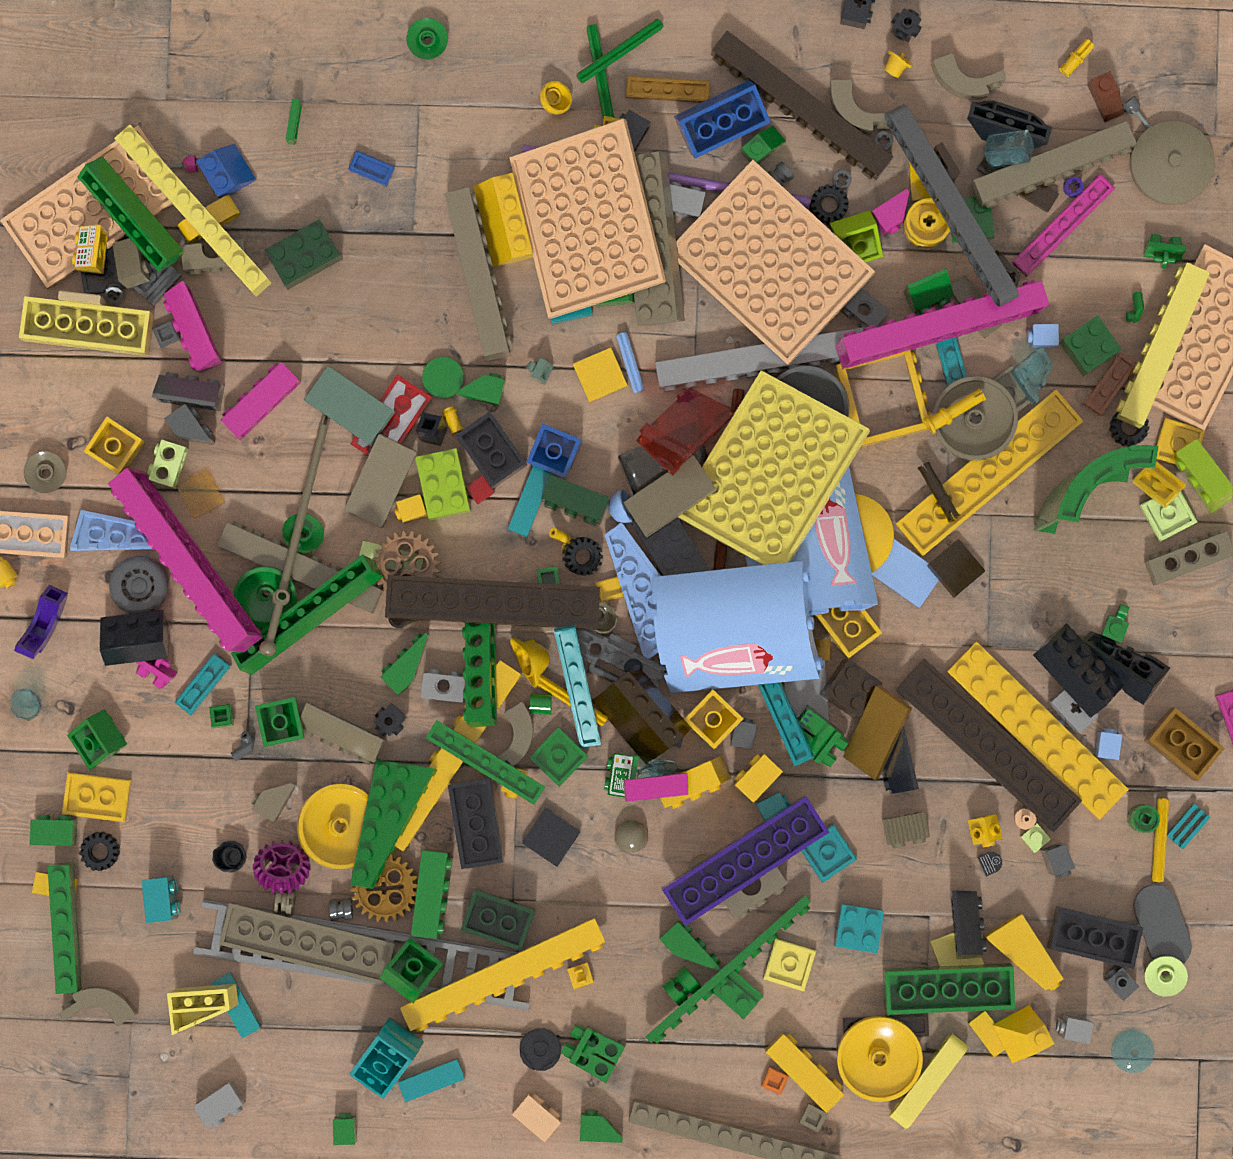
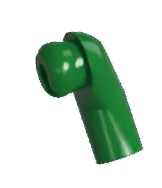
(1134, 316)

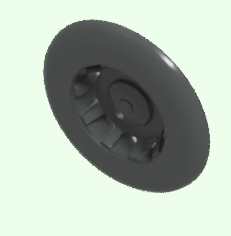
(138, 585)

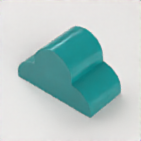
(386, 1058)

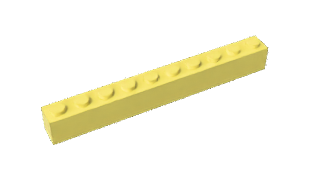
(193, 210)

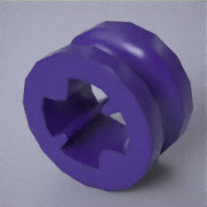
(1078, 182)

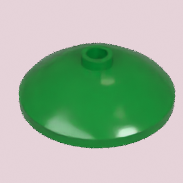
(251, 597)

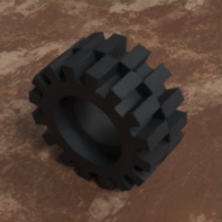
(829, 191)
(1124, 439)
(570, 553)
(90, 860)

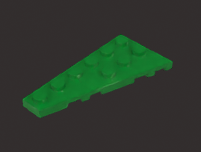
(389, 809)

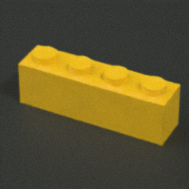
(804, 1071)

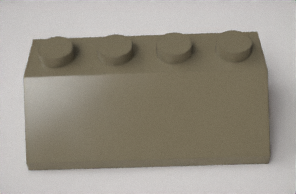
(342, 733)

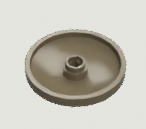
(1172, 162)
(983, 428)

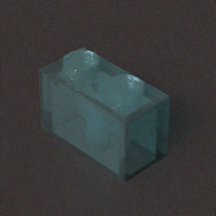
(1009, 148)

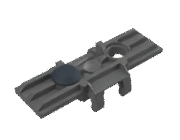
(618, 653)

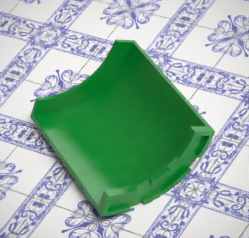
(1071, 494)

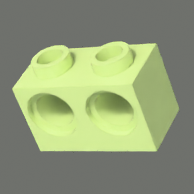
(173, 465)

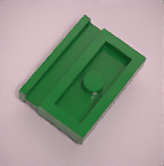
(738, 995)

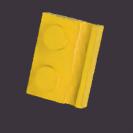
(1159, 484)

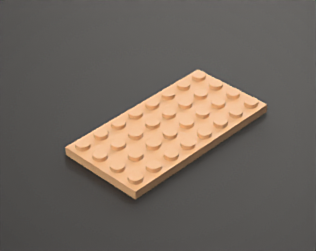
(48, 222)
(1205, 352)

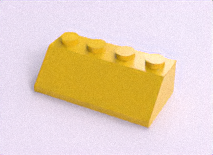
(503, 220)

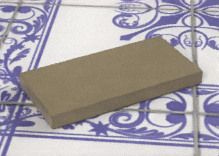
(380, 480)
(670, 497)

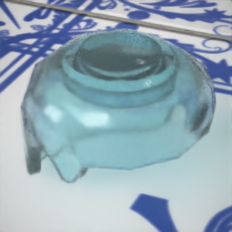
(26, 703)

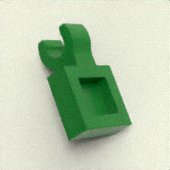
(1116, 626)

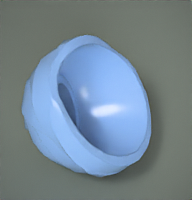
(618, 509)

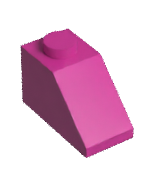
(891, 213)

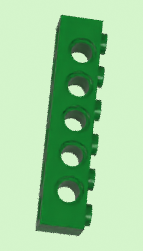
(487, 713)

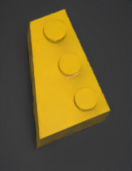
(701, 778)

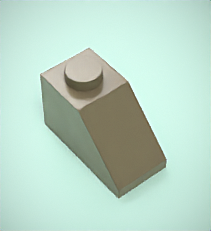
(272, 801)

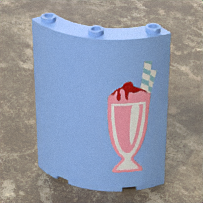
(837, 556)
(735, 627)

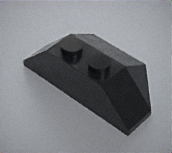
(998, 118)

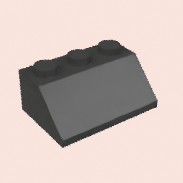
(189, 391)

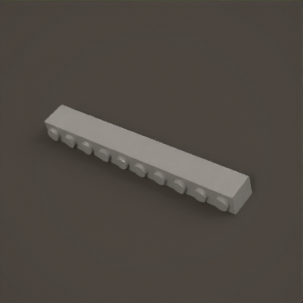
(741, 362)

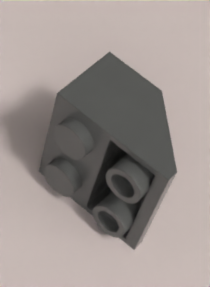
(187, 425)

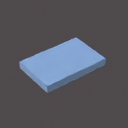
(907, 575)

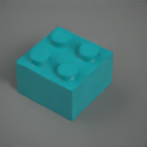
(160, 899)
(858, 928)

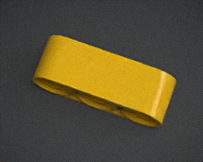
(223, 212)

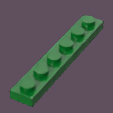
(485, 762)

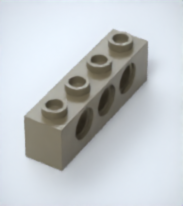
(1221, 550)

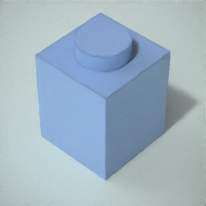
(1043, 336)
(1108, 744)

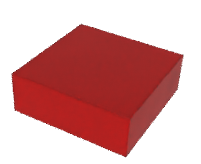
(480, 490)

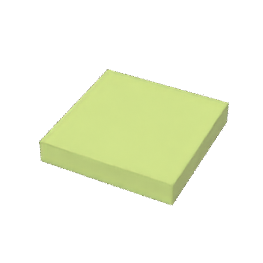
(1168, 520)

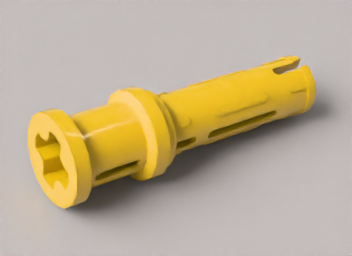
(946, 415)

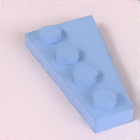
(106, 532)

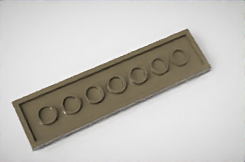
(306, 943)

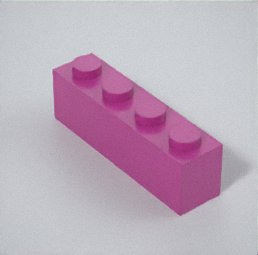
(260, 401)

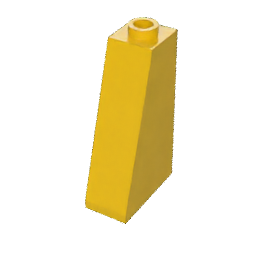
(1022, 947)

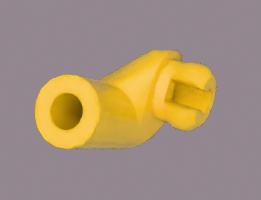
(561, 536)

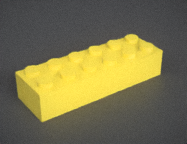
(86, 326)

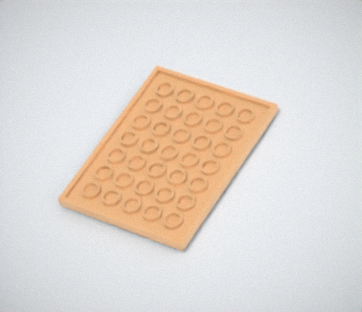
(587, 219)
(771, 262)

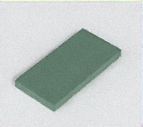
(349, 406)

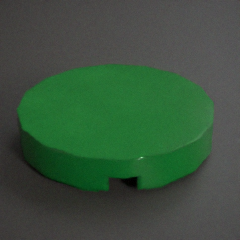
(443, 377)

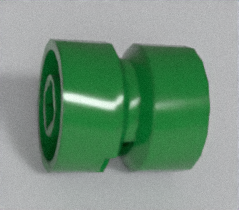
(1143, 818)
(687, 980)

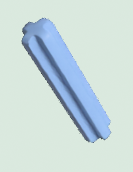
(630, 362)

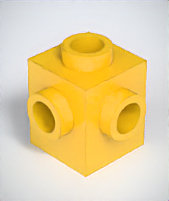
(985, 830)

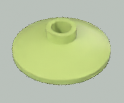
(1169, 984)

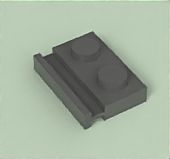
(159, 284)

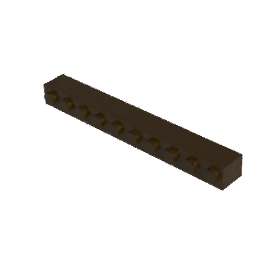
(802, 106)

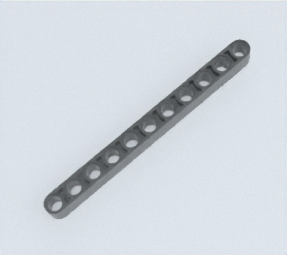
(951, 205)

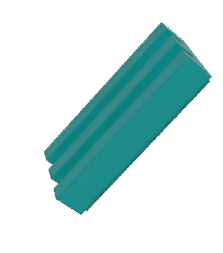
(1200, 812)

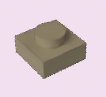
(813, 1117)

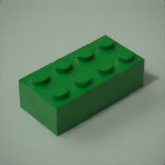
(430, 894)

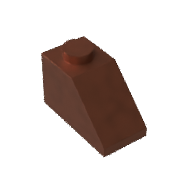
(1106, 96)

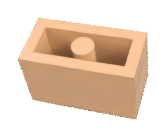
(537, 1116)

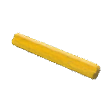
(562, 695)
(1160, 840)

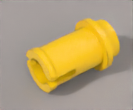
(452, 419)

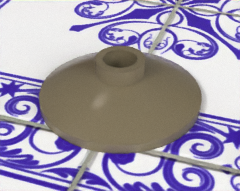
(34, 472)

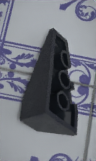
(1136, 672)

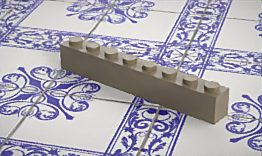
(1053, 164)
(305, 569)

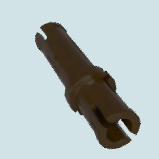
(943, 499)

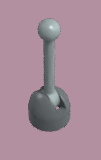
(1132, 107)

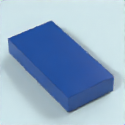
(371, 168)

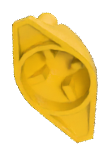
(531, 658)

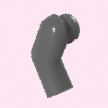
(246, 746)

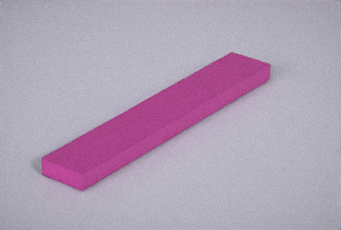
(1063, 225)

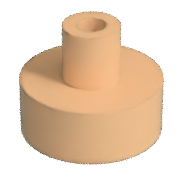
(1019, 819)

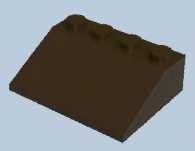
(642, 714)

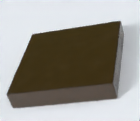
(956, 568)

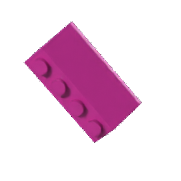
(192, 328)

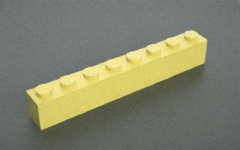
(1163, 344)

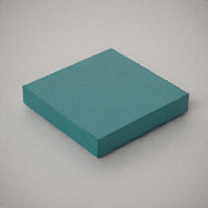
(829, 854)

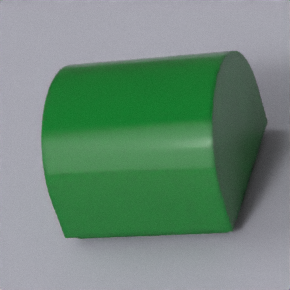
(540, 704)
(221, 716)

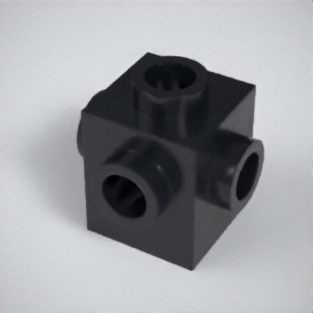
(903, 31)
(397, 717)

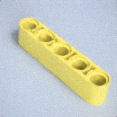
(929, 1081)

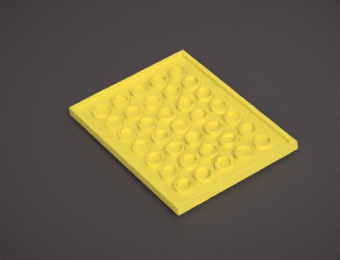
(774, 471)

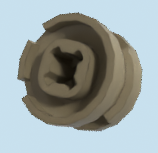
(285, 902)

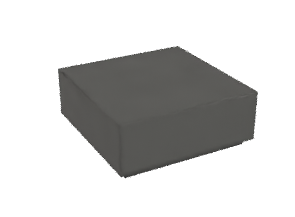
(166, 334)

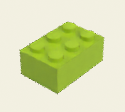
(443, 484)

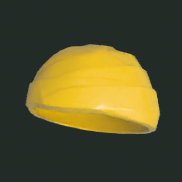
(555, 97)

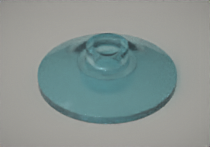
(657, 768)
(1122, 1049)

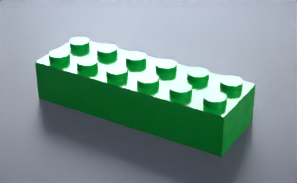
(949, 988)

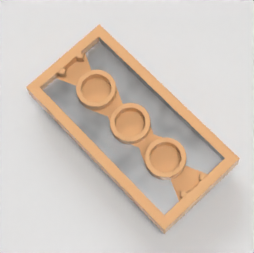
(33, 534)

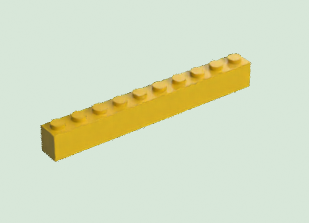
(447, 764)
(502, 974)

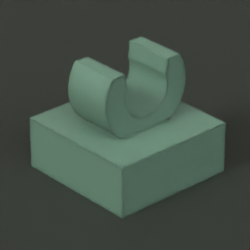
(541, 370)

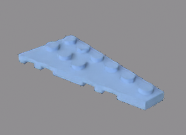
(635, 578)

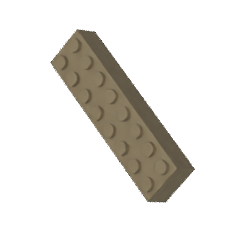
(476, 270)
(664, 301)

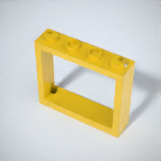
(920, 398)

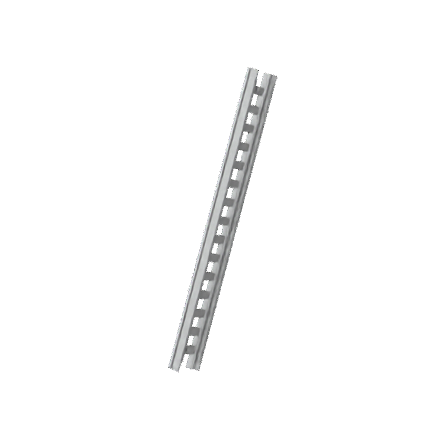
(389, 935)

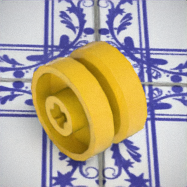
(916, 229)

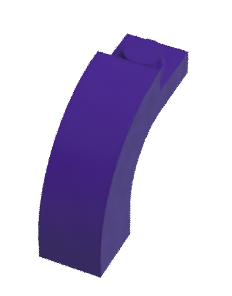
(43, 623)

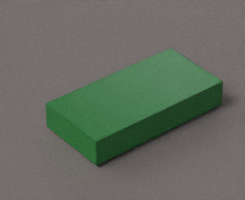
(294, 120)

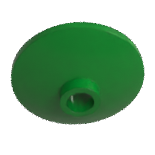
(424, 29)
(311, 530)

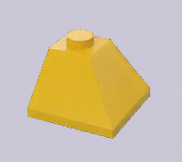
(1023, 1034)

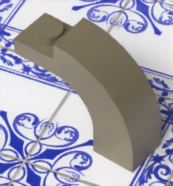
(960, 85)
(844, 106)
(523, 734)
(110, 1000)

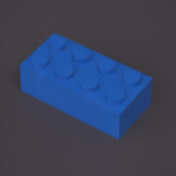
(722, 119)

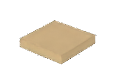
(82, 298)

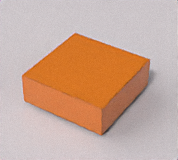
(775, 1080)

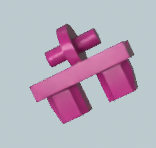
(158, 667)

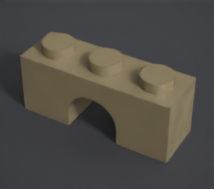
(196, 262)
(769, 883)

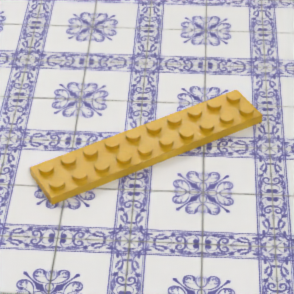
(985, 478)
(1037, 730)

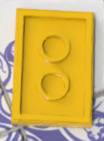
(96, 797)

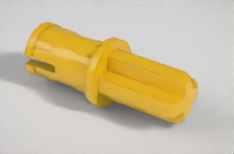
(1076, 58)

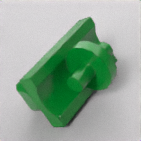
(1164, 252)

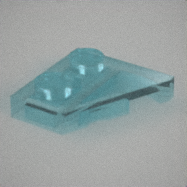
(1032, 374)

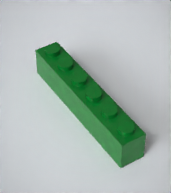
(130, 213)
(64, 928)

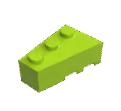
(1204, 475)

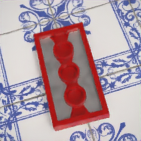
(408, 405)

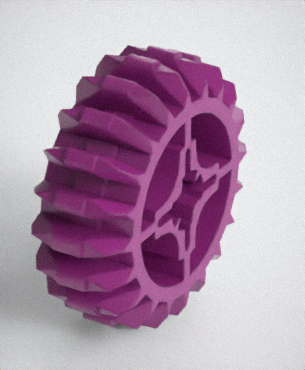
(279, 874)

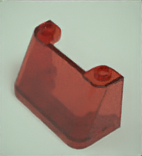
(683, 428)

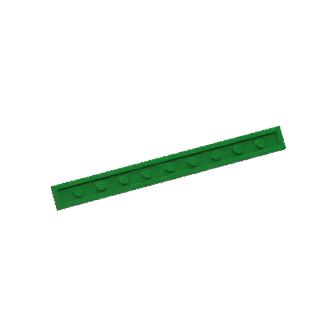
(722, 977)

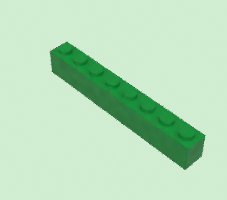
(312, 611)

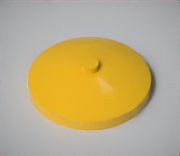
(876, 529)
(332, 825)
(879, 1058)

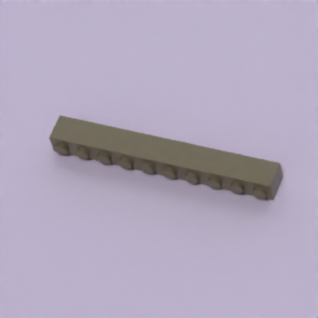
(723, 1133)

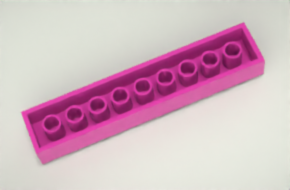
(938, 325)
(185, 560)

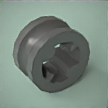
(888, 136)
(843, 173)
(110, 298)

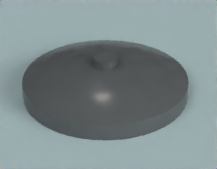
(819, 385)

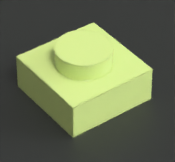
(1035, 838)

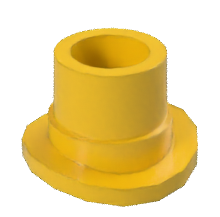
(897, 64)

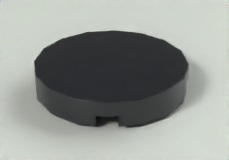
(540, 1049)

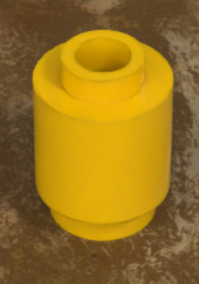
(7, 574)

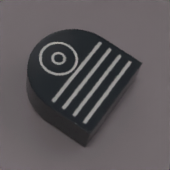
(990, 863)

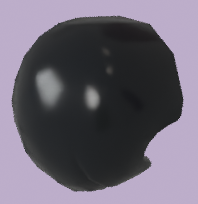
(229, 856)

